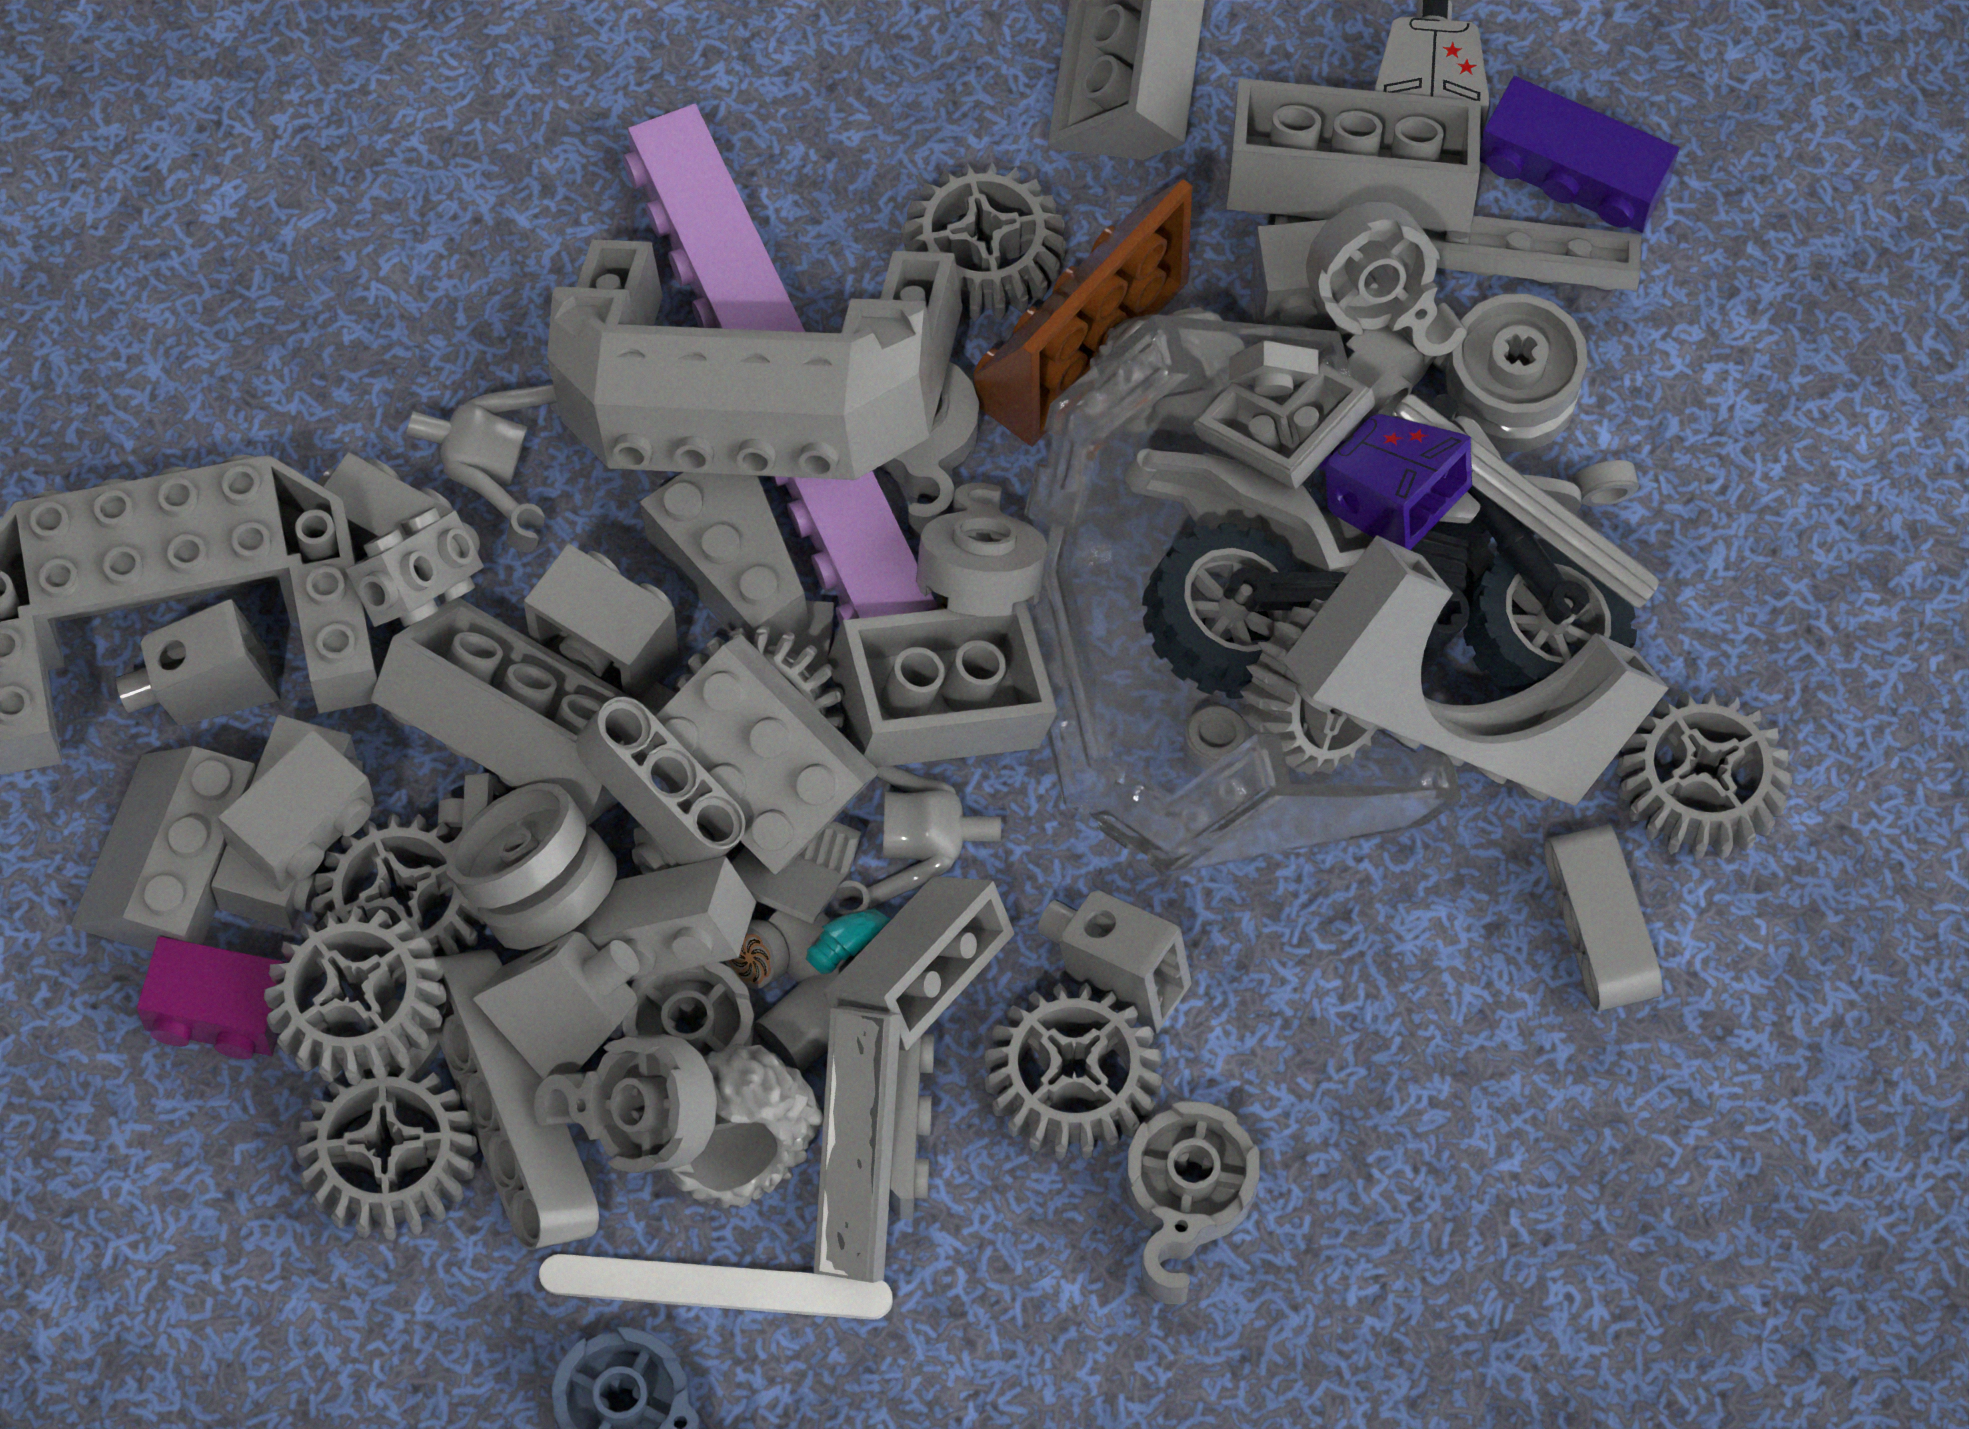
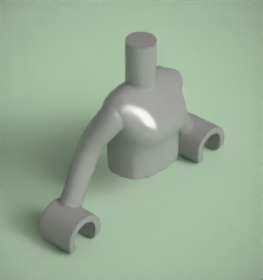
(486, 450)
(923, 826)

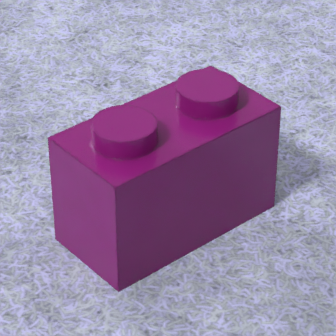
(208, 998)

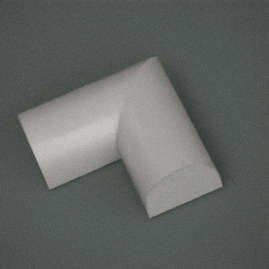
(1289, 437)
(801, 1020)

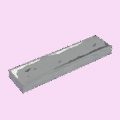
(857, 1143)

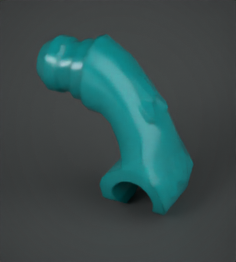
(845, 937)

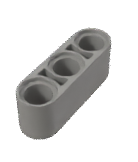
(654, 751)
(1603, 917)

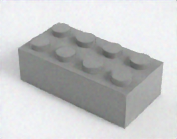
(1336, 148)
(497, 700)

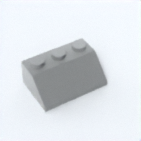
(1126, 76)
(164, 849)

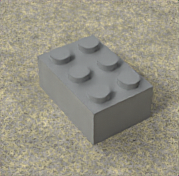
(941, 685)
(766, 751)

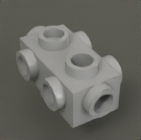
(414, 568)

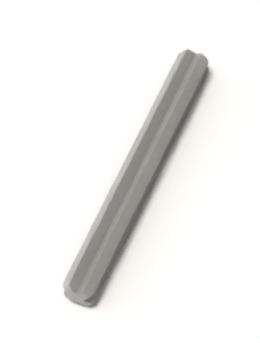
(1544, 514)

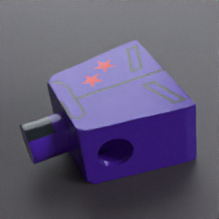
(1397, 477)

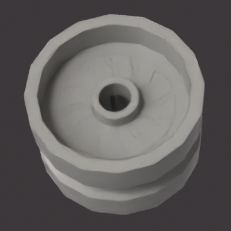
(1518, 370)
(532, 866)

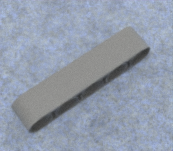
(529, 1163)

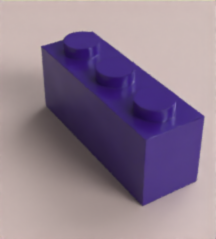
(1577, 154)

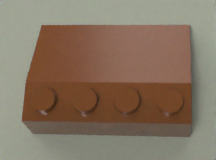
(1126, 276)

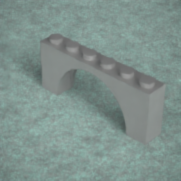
(1550, 739)

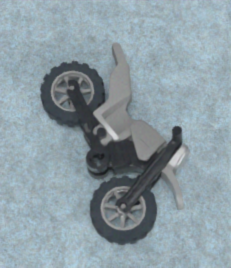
(1287, 554)

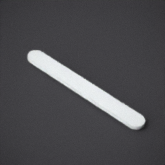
(714, 1286)

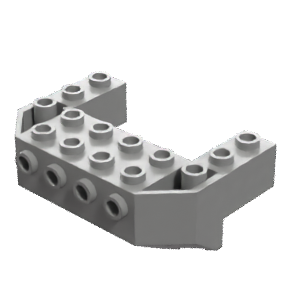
(744, 395)
(166, 543)

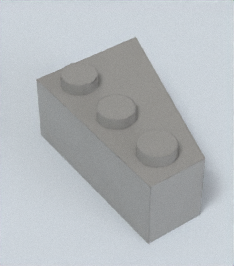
(728, 551)

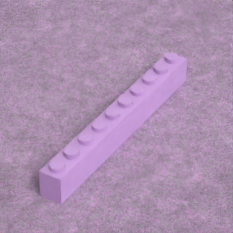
(738, 288)

